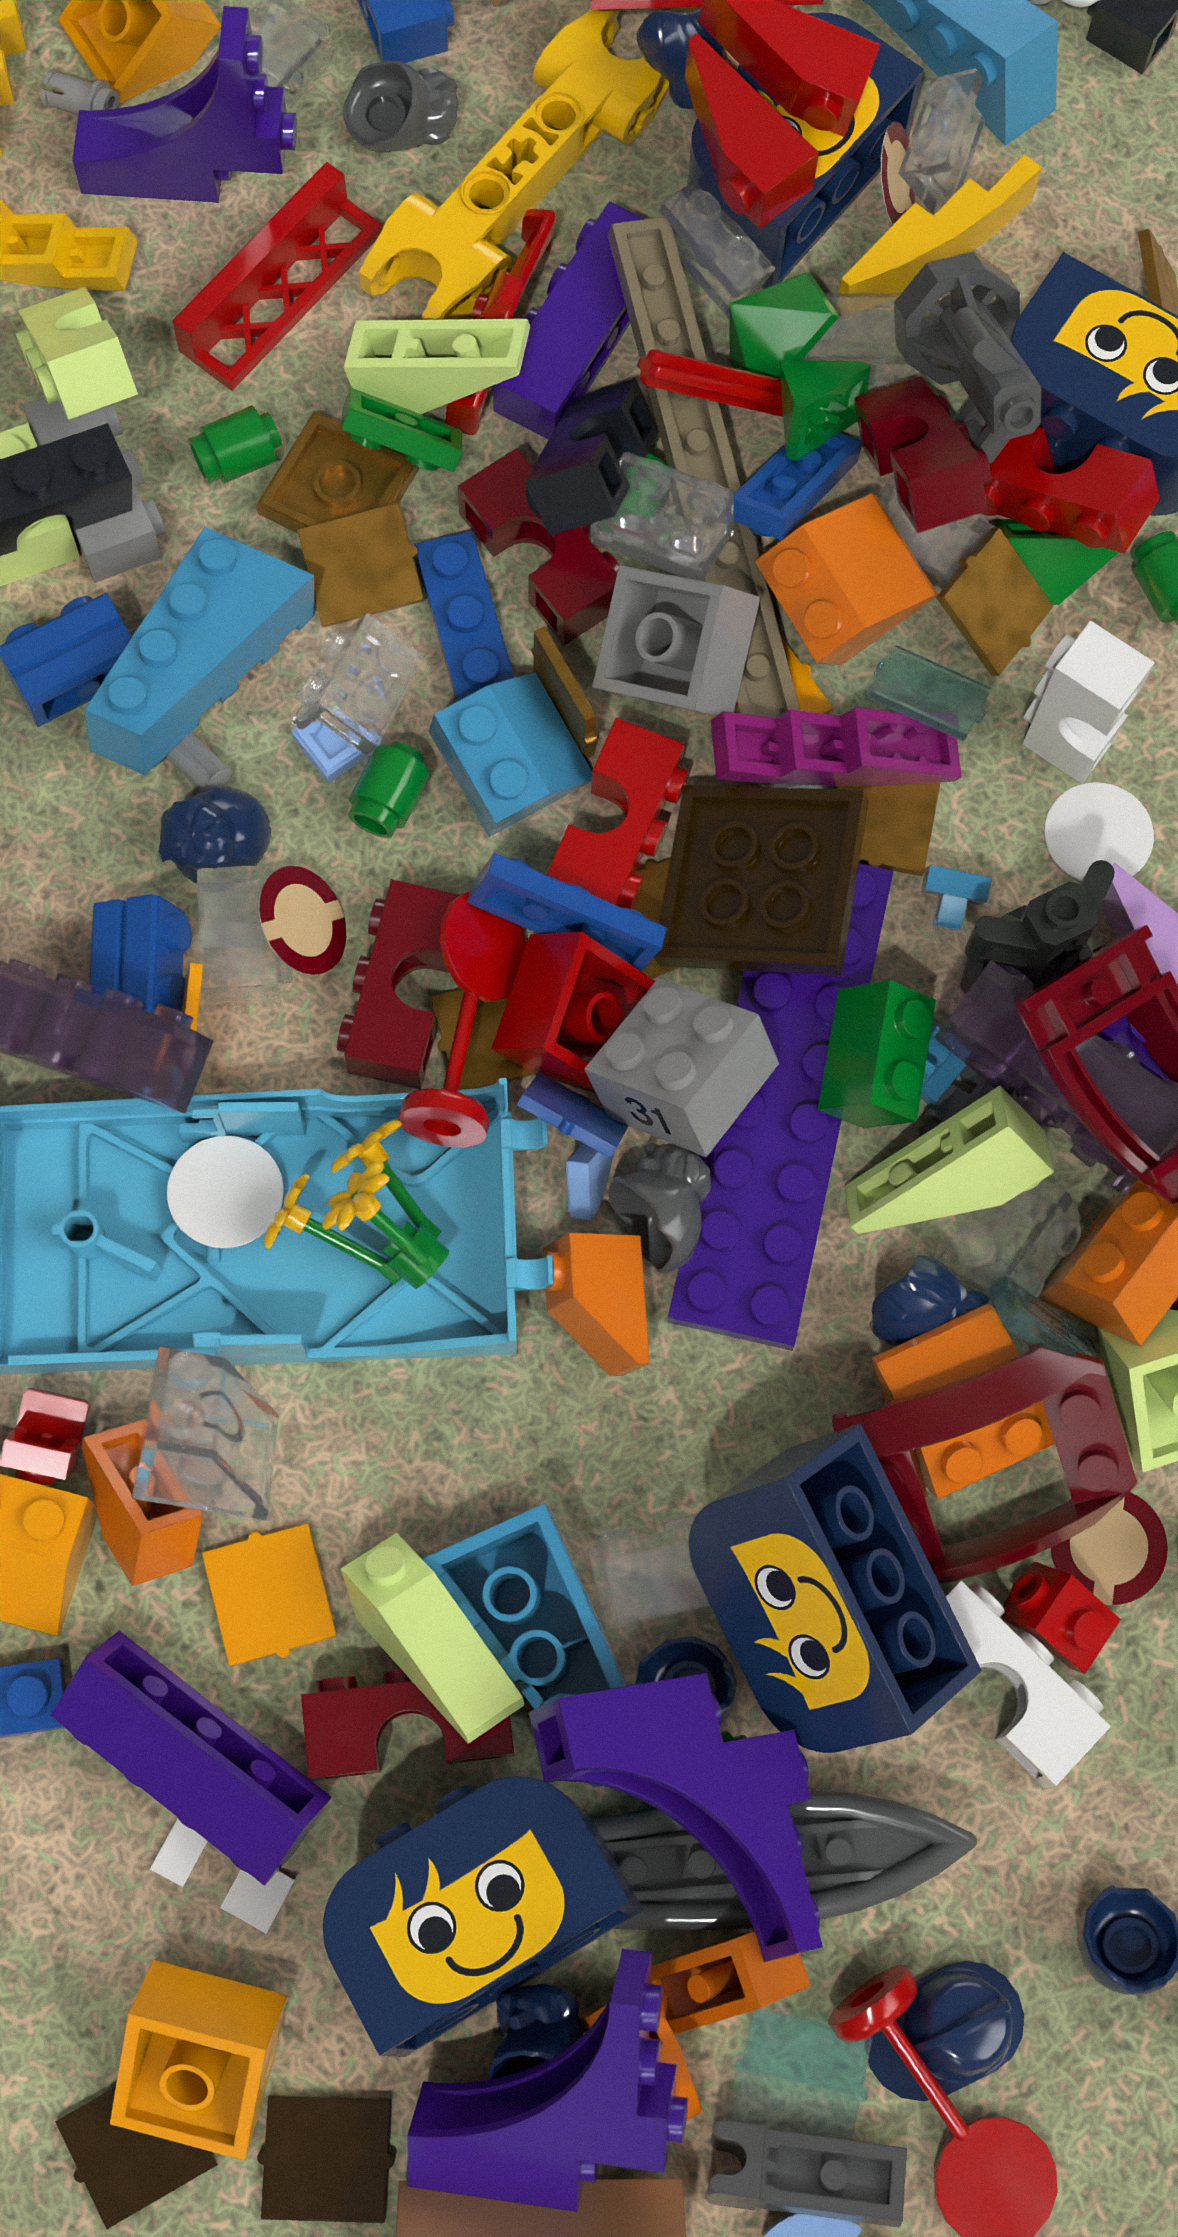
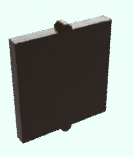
(325, 2159)
(124, 2166)

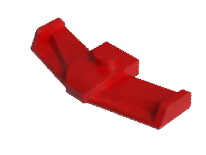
(502, 304)

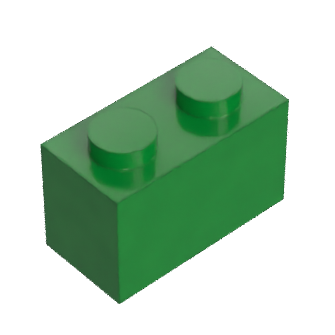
(877, 1054)

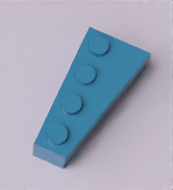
(1003, 39)
(195, 644)
(530, 1607)

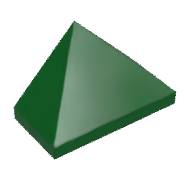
(778, 325)
(819, 401)
(1054, 560)

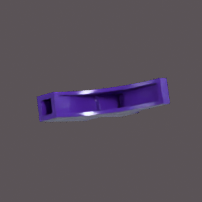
(195, 134)
(731, 1796)
(553, 2124)

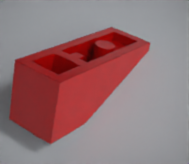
(797, 58)
(752, 148)

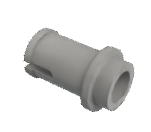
(78, 93)

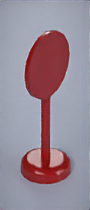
(483, 961)
(992, 2171)

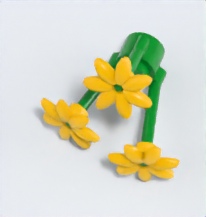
(411, 1250)

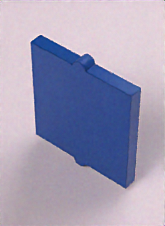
(572, 1114)

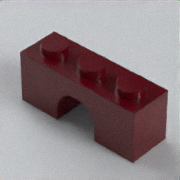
(931, 455)
(577, 581)
(385, 1035)
(347, 1723)

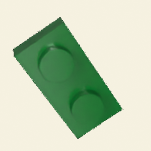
(382, 423)

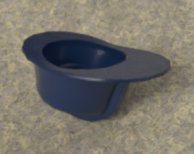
(961, 2026)

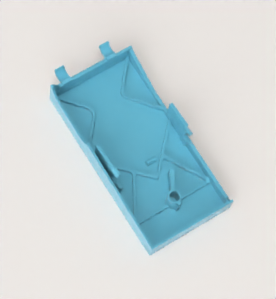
(108, 1276)

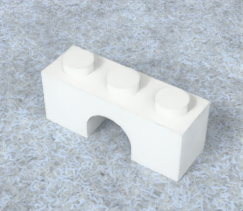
(1084, 699)
(1052, 1719)

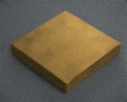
(332, 478)

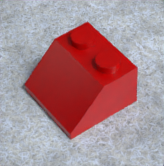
(566, 1005)

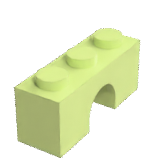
(74, 354)

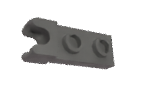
(809, 2174)

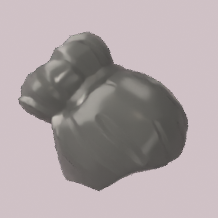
(400, 108)
(663, 1203)

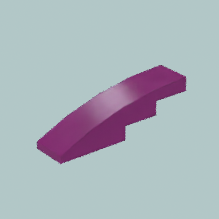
(832, 749)

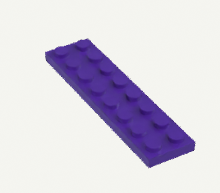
(777, 1154)

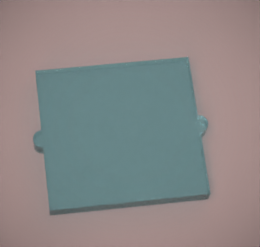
(929, 693)
(799, 2077)

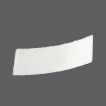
(247, 1896)

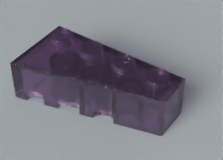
(100, 1036)
(995, 1045)

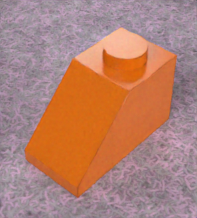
(601, 1297)
(142, 1534)
(724, 1981)

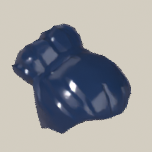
(664, 47)
(214, 831)
(921, 1301)
(534, 2027)

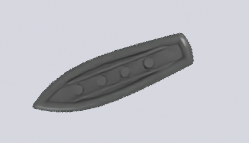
(852, 1857)

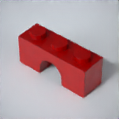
(1096, 503)
(638, 775)

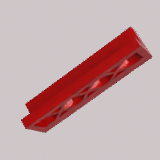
(261, 264)

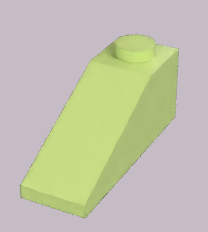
(433, 360)
(956, 1168)
(429, 1637)

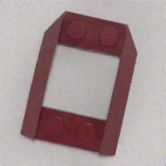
(1083, 1001)
(1083, 1428)

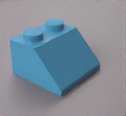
(509, 751)

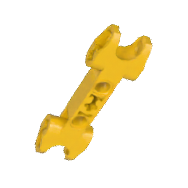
(460, 241)

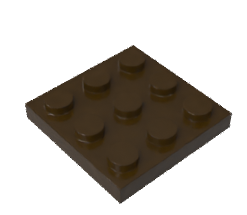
(762, 879)

